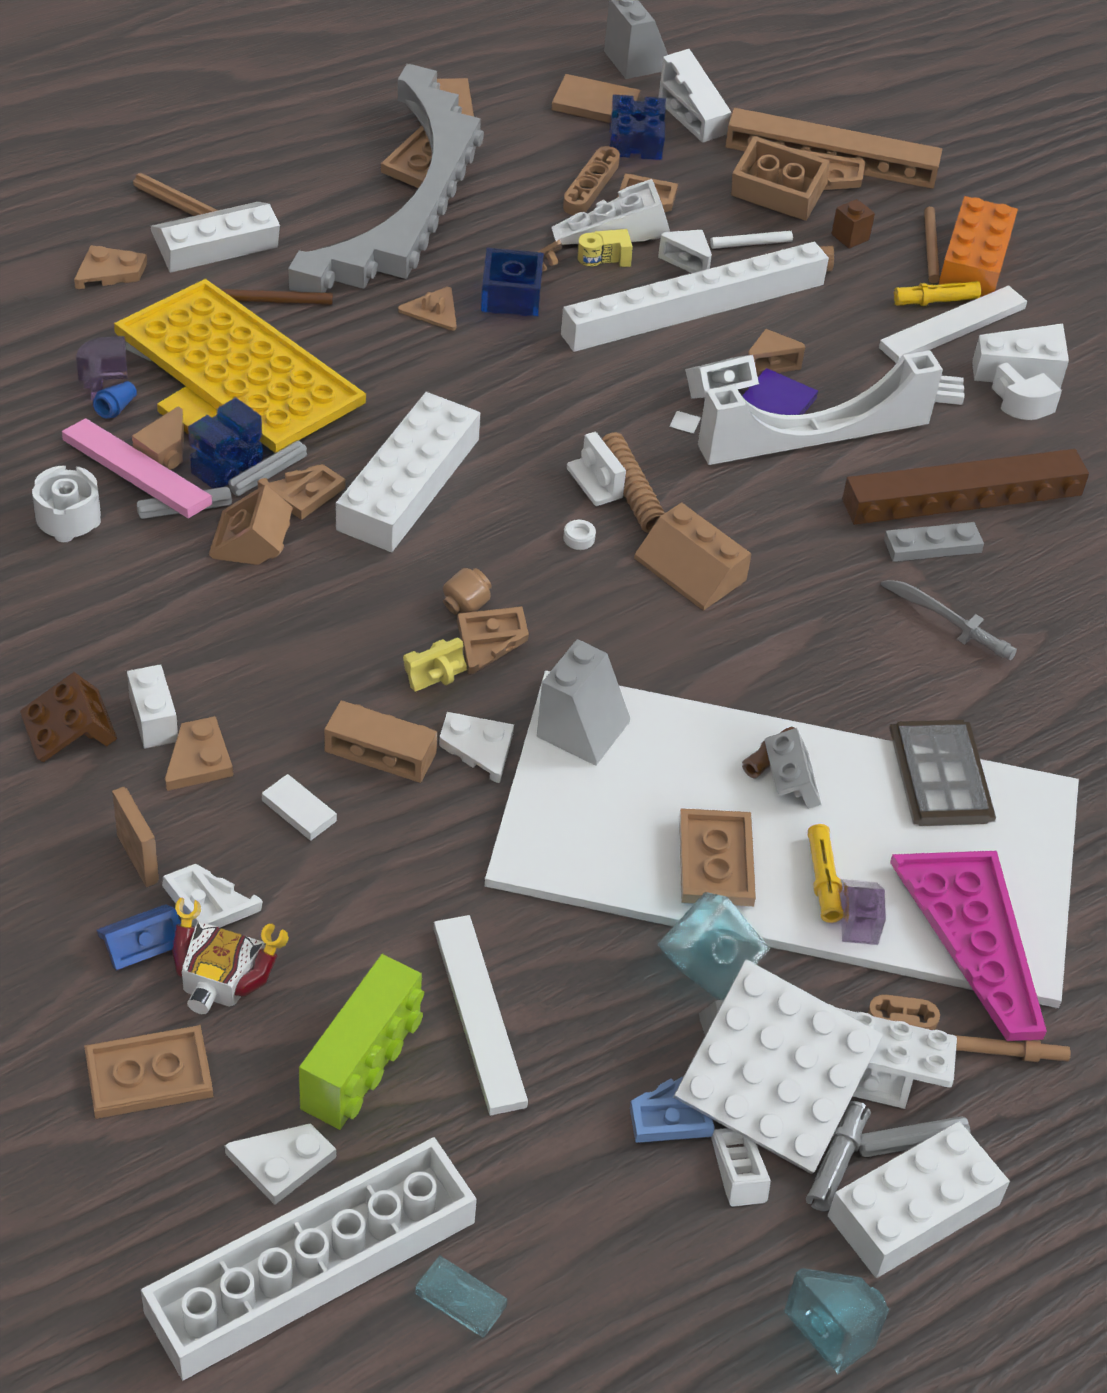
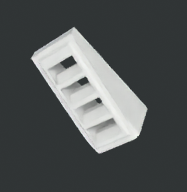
(745, 1187)

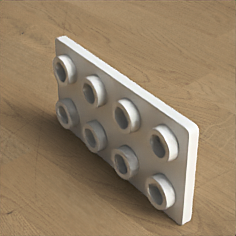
(904, 1055)

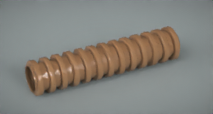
(636, 486)

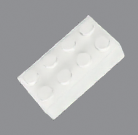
(917, 1199)

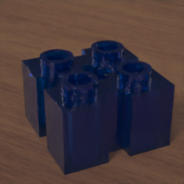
(638, 126)
(225, 443)

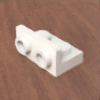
(598, 471)

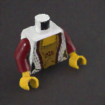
(220, 963)

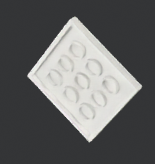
(778, 1066)

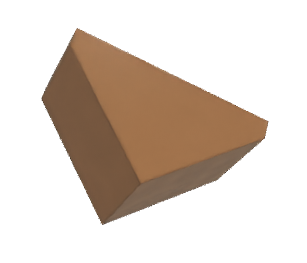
(777, 353)

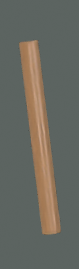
(931, 245)

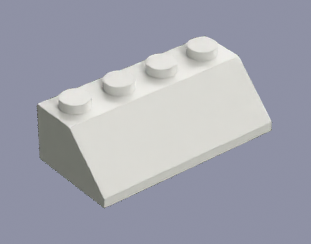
(217, 235)

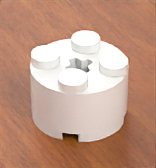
(66, 502)

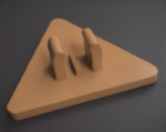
(549, 252)
(433, 308)

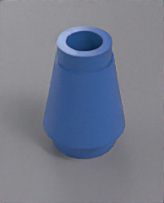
(112, 400)

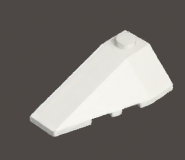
(635, 209)

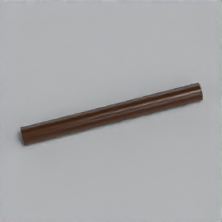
(280, 296)

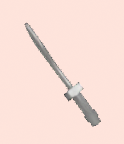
(969, 627)

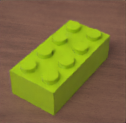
(361, 1042)

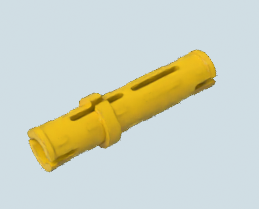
(928, 294)
(827, 884)

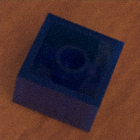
(512, 282)

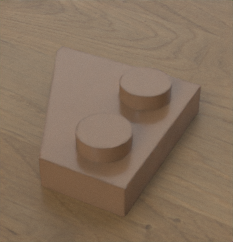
(110, 266)
(307, 488)

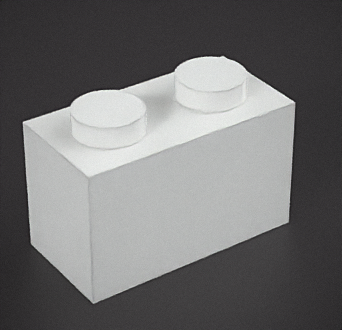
(733, 371)
(152, 706)

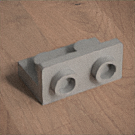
(792, 766)

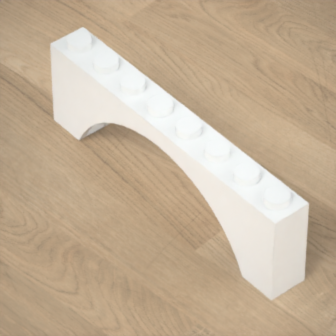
(900, 400)

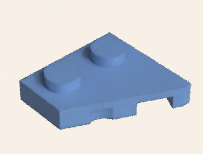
(662, 1117)

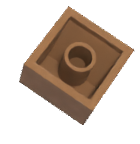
(252, 528)

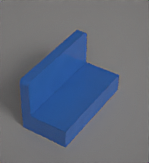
(140, 936)

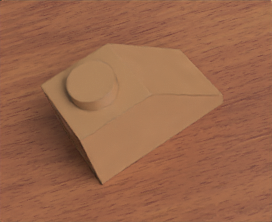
(163, 439)

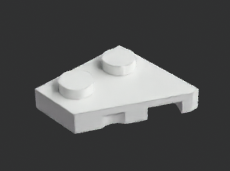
(477, 742)
(216, 896)
(282, 1159)

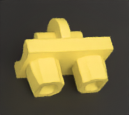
(436, 664)

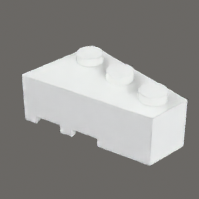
(693, 97)
(1026, 350)

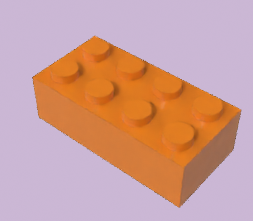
(978, 244)

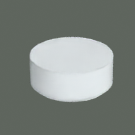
(579, 534)

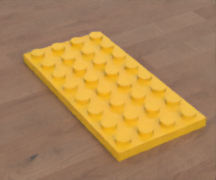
(232, 353)

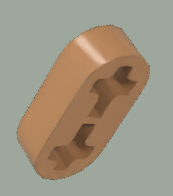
(906, 1010)

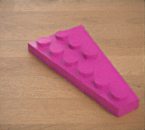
(975, 921)

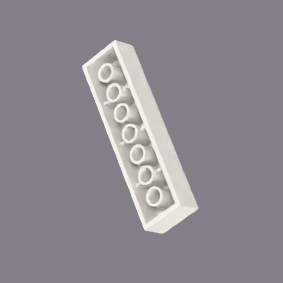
(307, 1257)

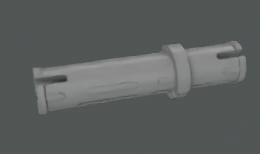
(843, 1143)

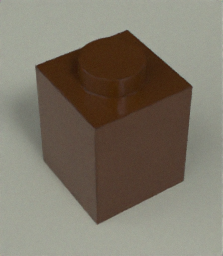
(853, 223)

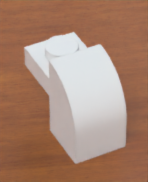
(1025, 398)

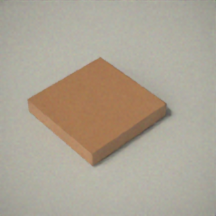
(135, 836)

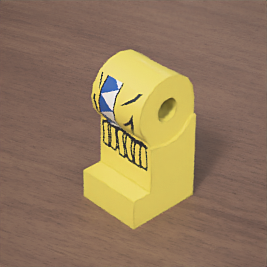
(605, 247)

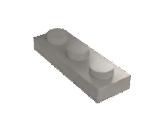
(933, 541)

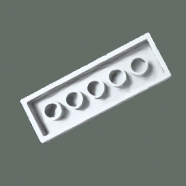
(407, 472)

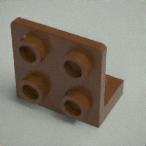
(65, 714)

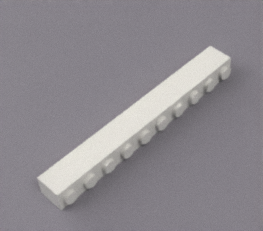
(693, 296)

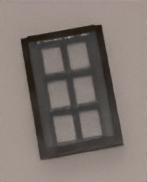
(942, 773)

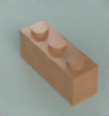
(380, 741)

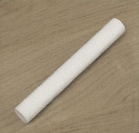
(751, 239)

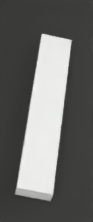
(953, 323)
(480, 1016)

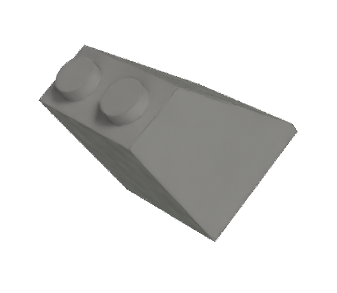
(633, 39)
(582, 704)

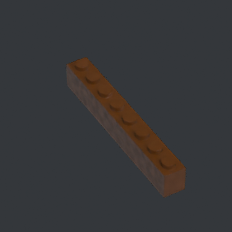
(964, 486)

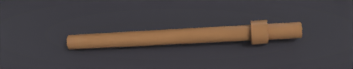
(1028, 1049)

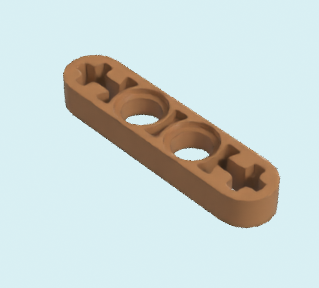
(594, 181)

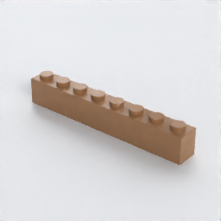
(883, 156)

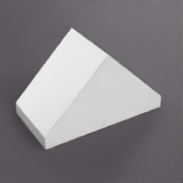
(686, 250)

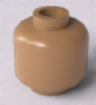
(466, 591)

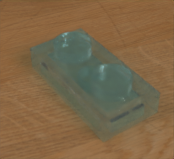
(461, 1296)

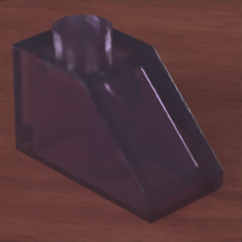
(863, 911)

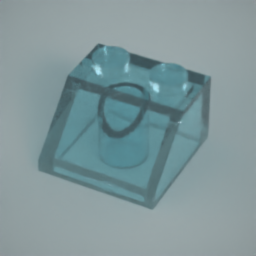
(713, 944)
(836, 1314)

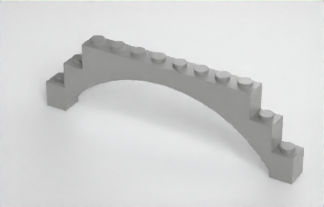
(397, 242)

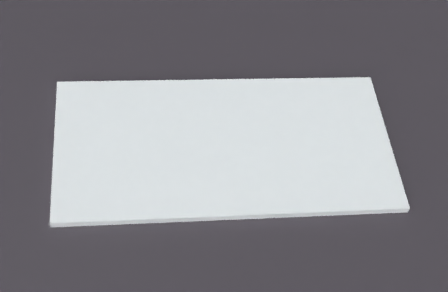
(613, 835)

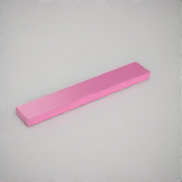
(137, 468)

